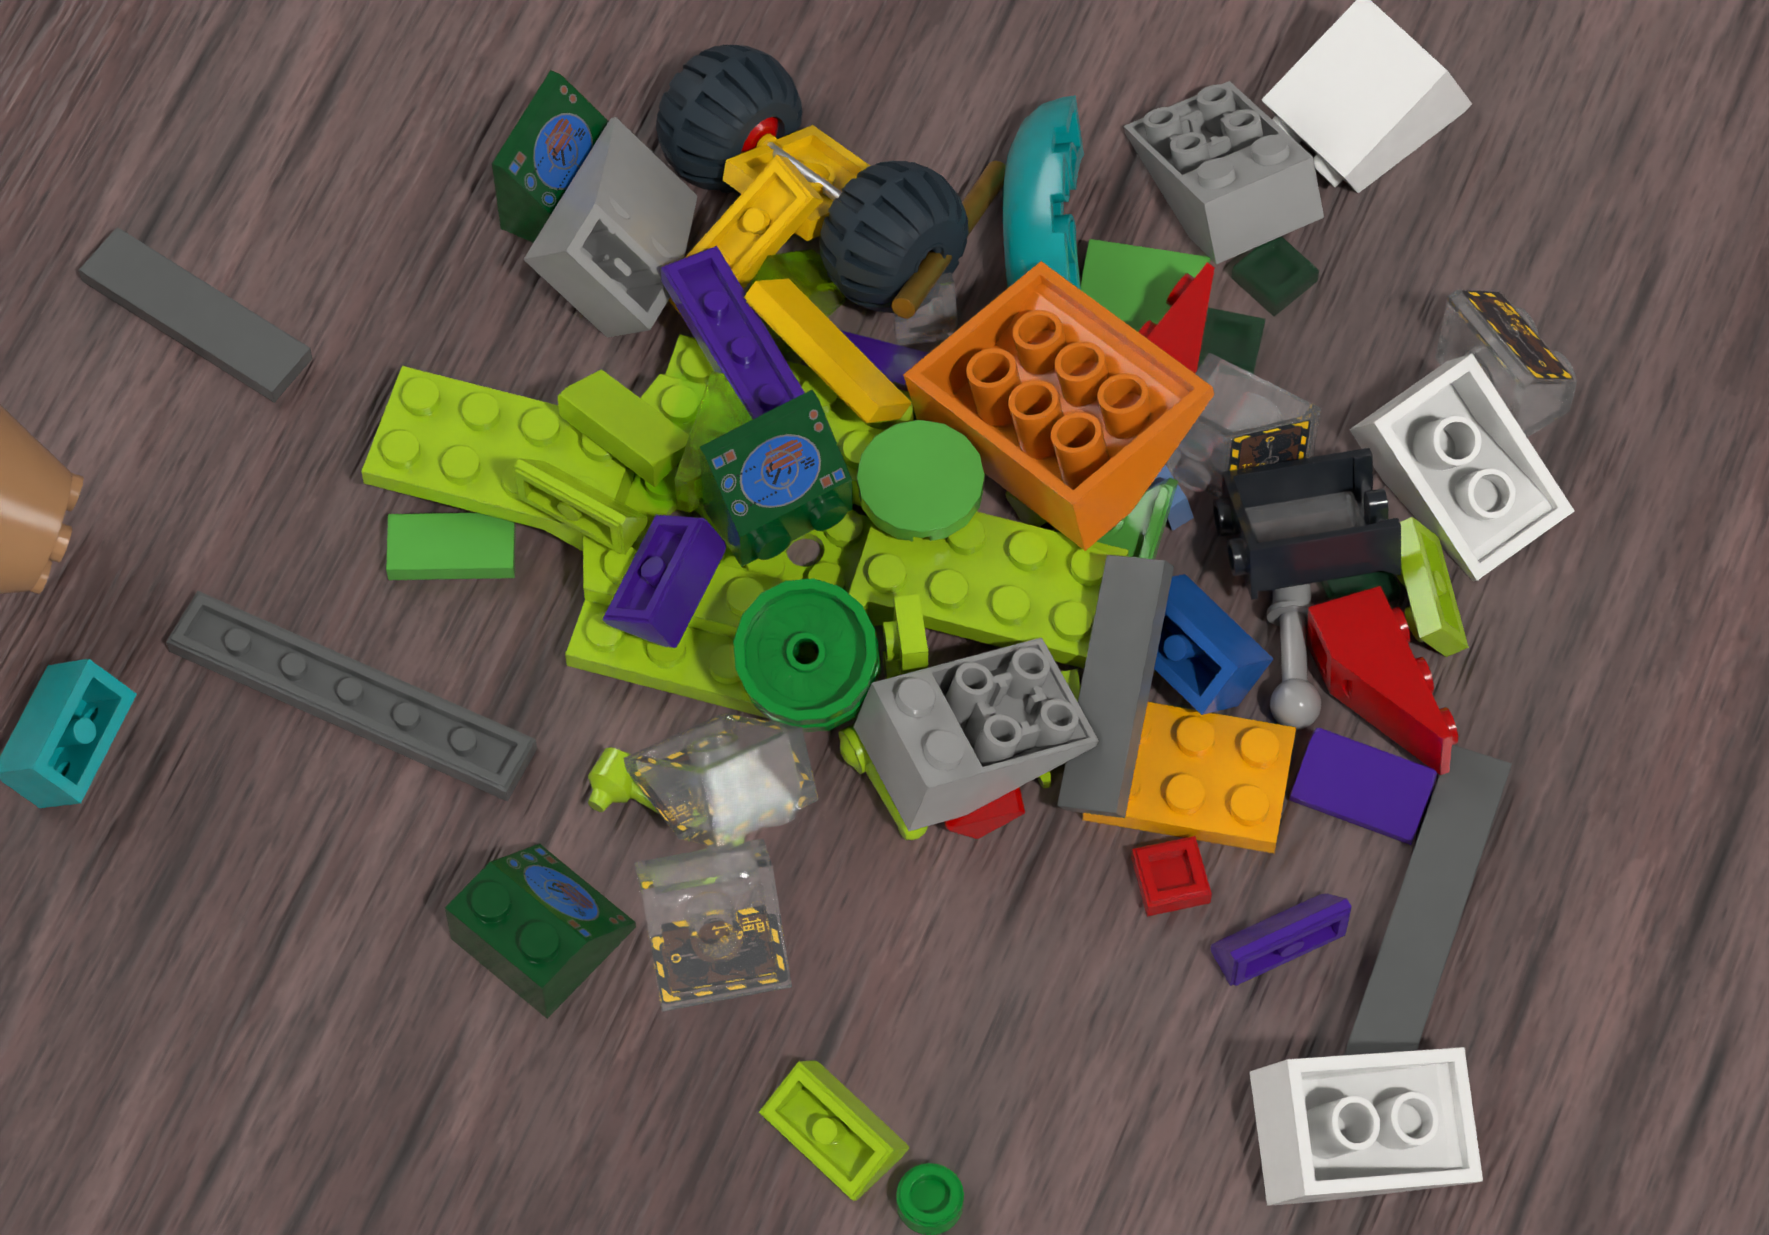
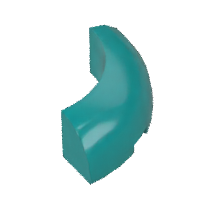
(1036, 184)

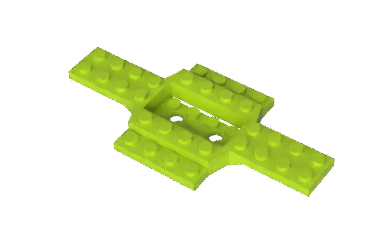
(982, 583)

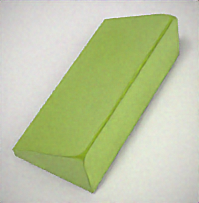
(623, 425)
(578, 504)
(833, 1128)

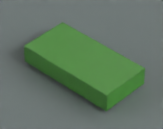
(450, 546)

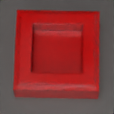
(1171, 876)

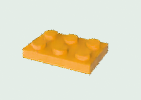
(1208, 778)

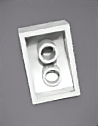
(1463, 466)
(1365, 1125)

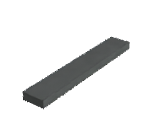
(352, 695)
(1429, 905)

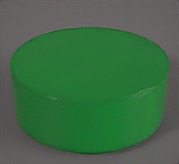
(930, 1199)

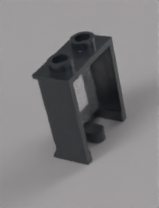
(1307, 521)

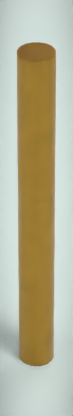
(934, 264)

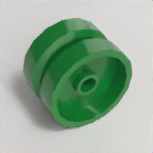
(769, 645)

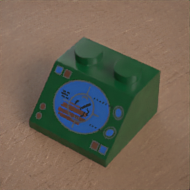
(543, 155)
(775, 480)
(536, 925)

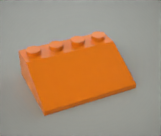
(1060, 402)

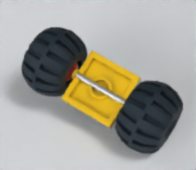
(876, 222)

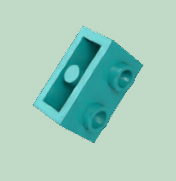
(64, 733)

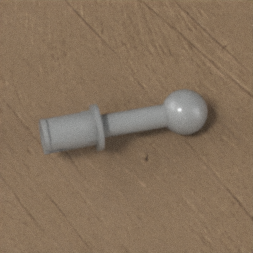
(1295, 699)

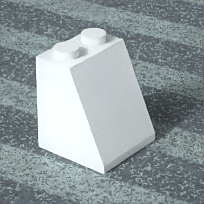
(1364, 97)

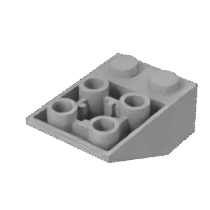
(1227, 171)
(615, 233)
(971, 730)

